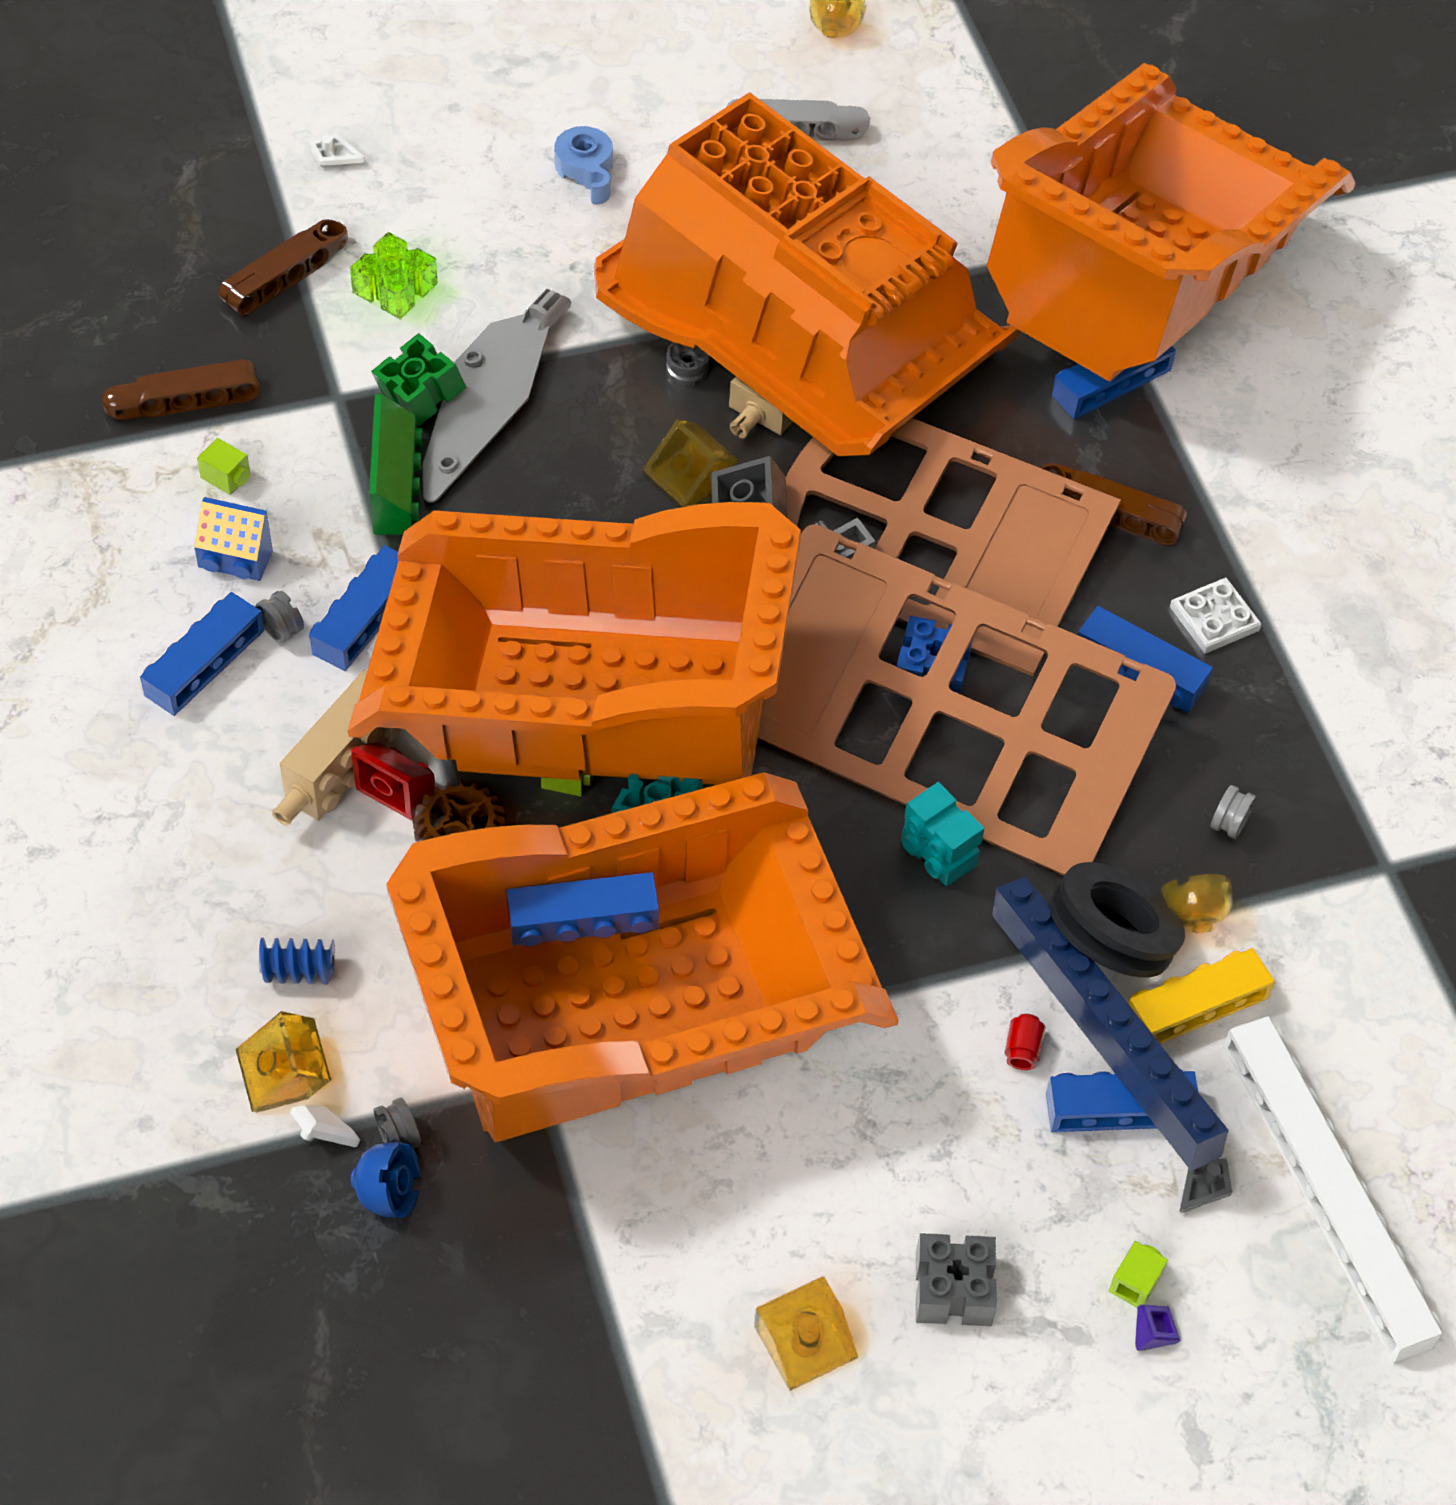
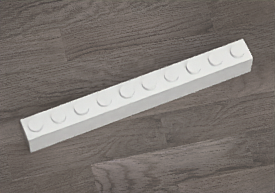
(1333, 1190)

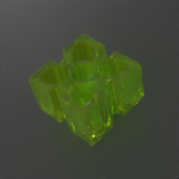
(394, 275)

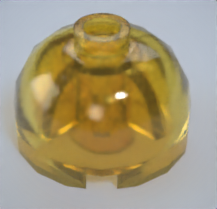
(837, 17)
(1200, 901)

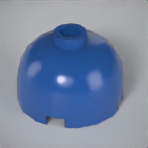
(386, 1179)

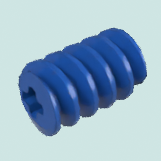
(296, 961)

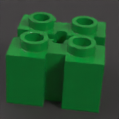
(419, 378)

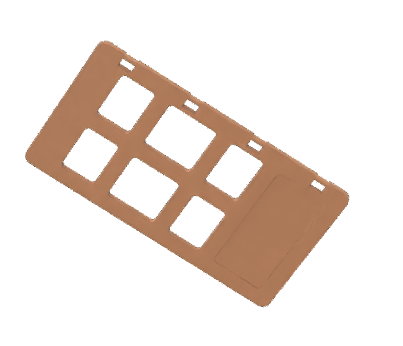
(833, 647)

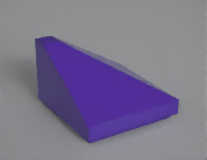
(1155, 1327)

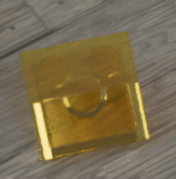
(685, 462)
(283, 1062)
(805, 1333)

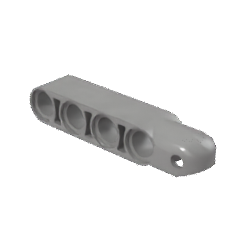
(822, 118)

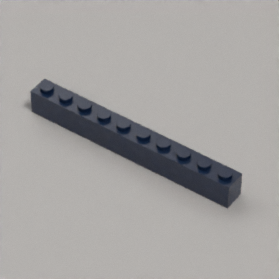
(1111, 1026)

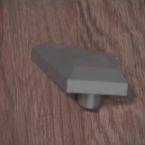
(1206, 1185)

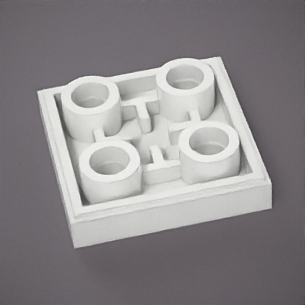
(1215, 615)

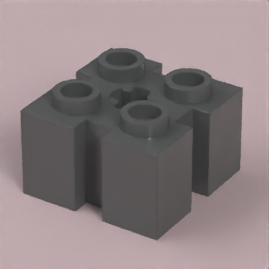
(937, 1291)

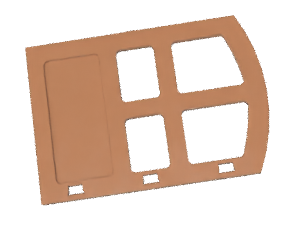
(1021, 549)

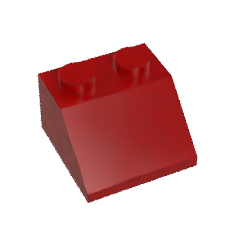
(391, 777)

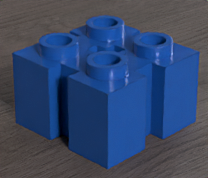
(921, 647)

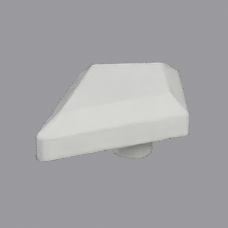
(334, 151)
(323, 1124)

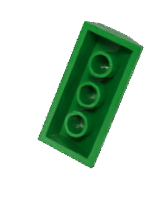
(394, 468)

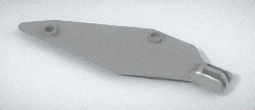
(498, 380)

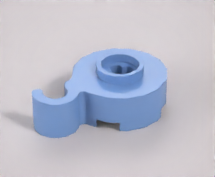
(586, 156)

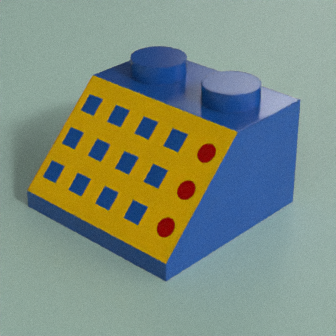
(233, 539)

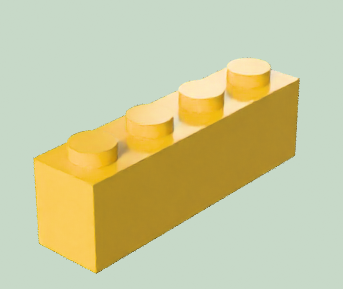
(1203, 995)

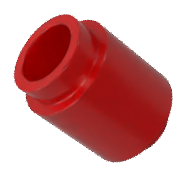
(1024, 1041)

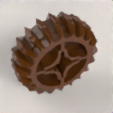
(462, 808)

